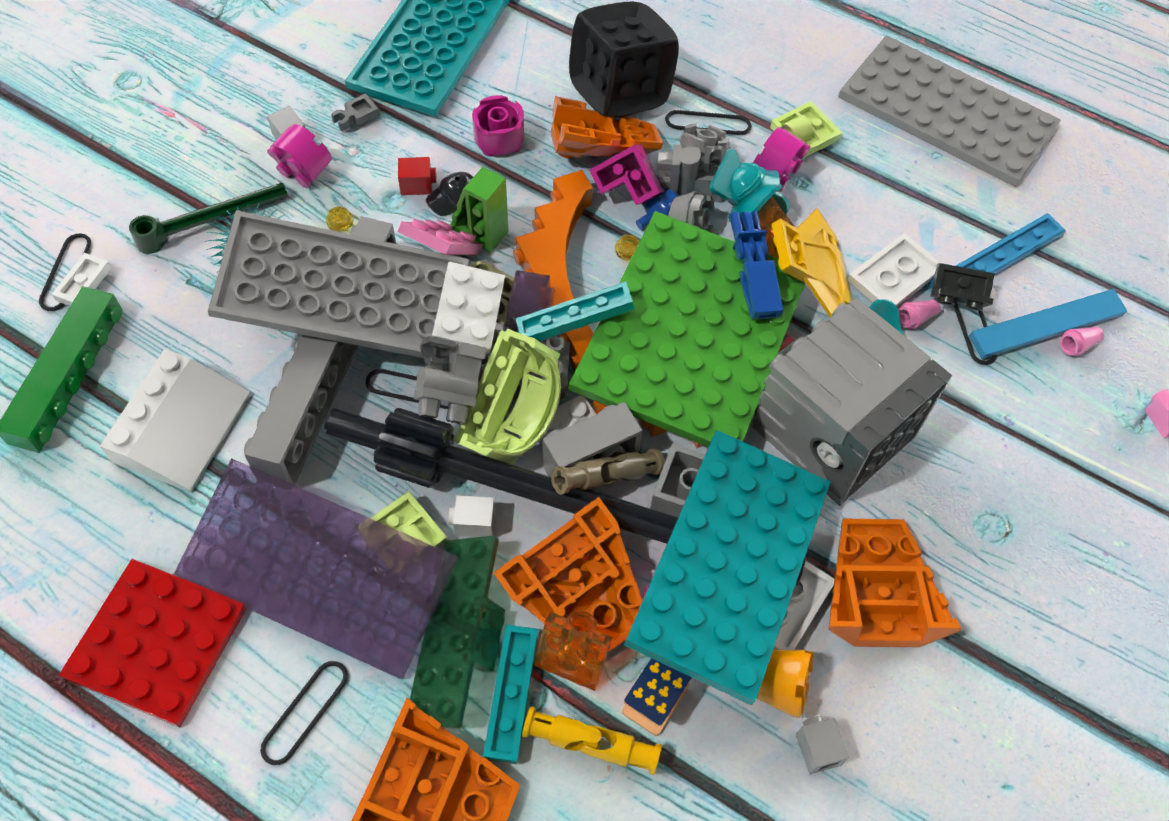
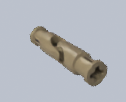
(591, 472)

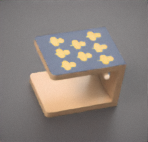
(655, 696)

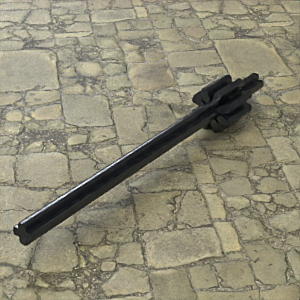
(423, 449)

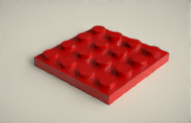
(154, 642)

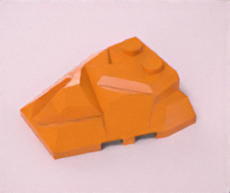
(586, 132)
(578, 570)

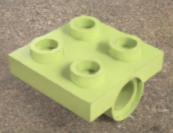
(810, 126)
(410, 518)

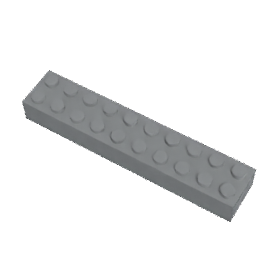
(305, 392)

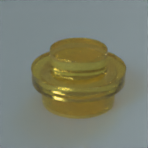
(339, 219)
(626, 247)

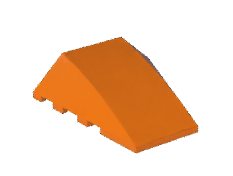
(885, 589)
(433, 777)

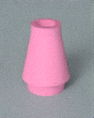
(916, 313)
(1079, 340)

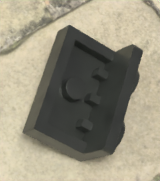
(962, 285)

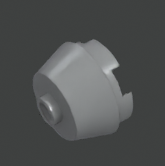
(704, 139)
(693, 209)

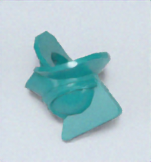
(746, 185)

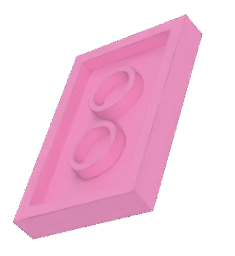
(441, 237)

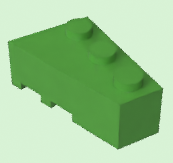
(483, 209)

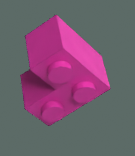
(633, 170)

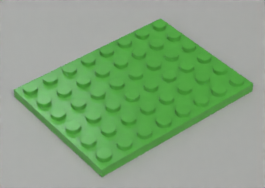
(689, 345)

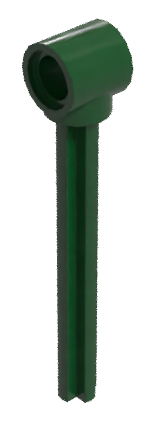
(151, 234)

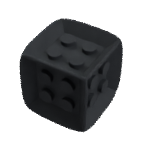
(623, 58)

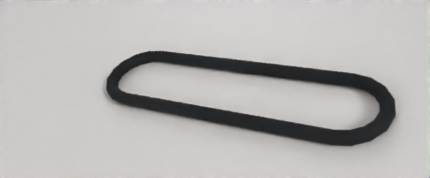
(710, 115)
(48, 282)
(967, 338)
(367, 382)
(314, 721)

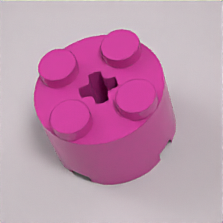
(498, 126)
(782, 153)
(299, 155)

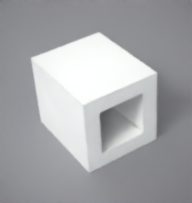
(472, 516)

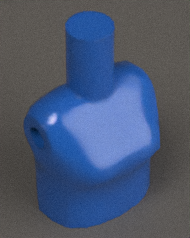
(660, 204)

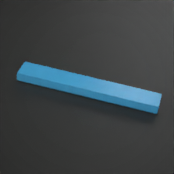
(1014, 246)
(1047, 323)

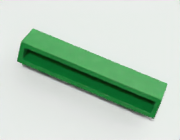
(60, 370)

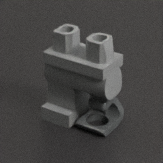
(688, 170)
(452, 387)

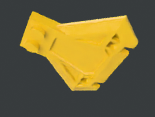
(814, 258)

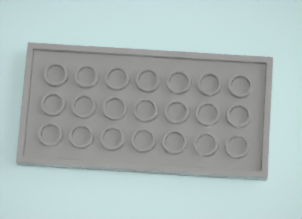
(950, 110)
(329, 284)

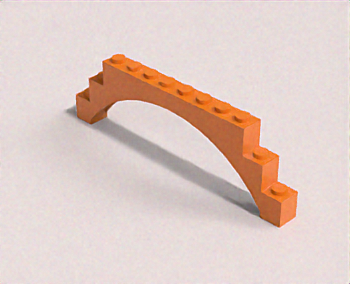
(546, 252)

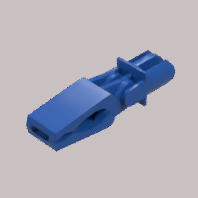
(759, 275)

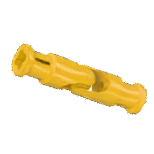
(576, 736)

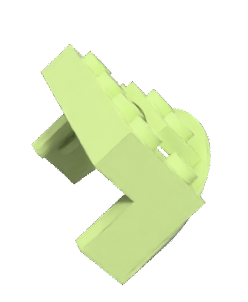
(534, 409)

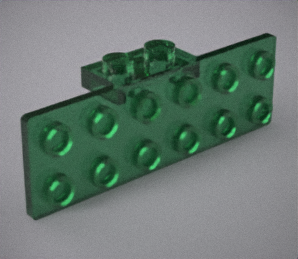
(460, 633)

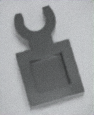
(357, 110)

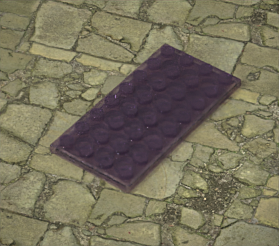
(317, 567)

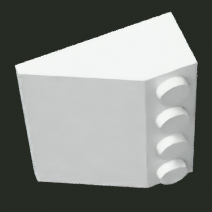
(175, 421)

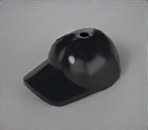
(445, 198)

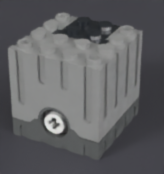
(848, 398)

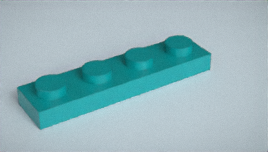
(577, 312)
(511, 694)

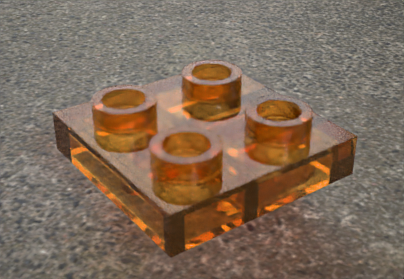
(573, 648)

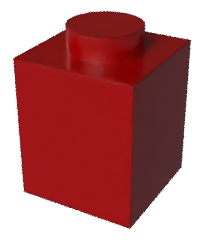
(416, 175)

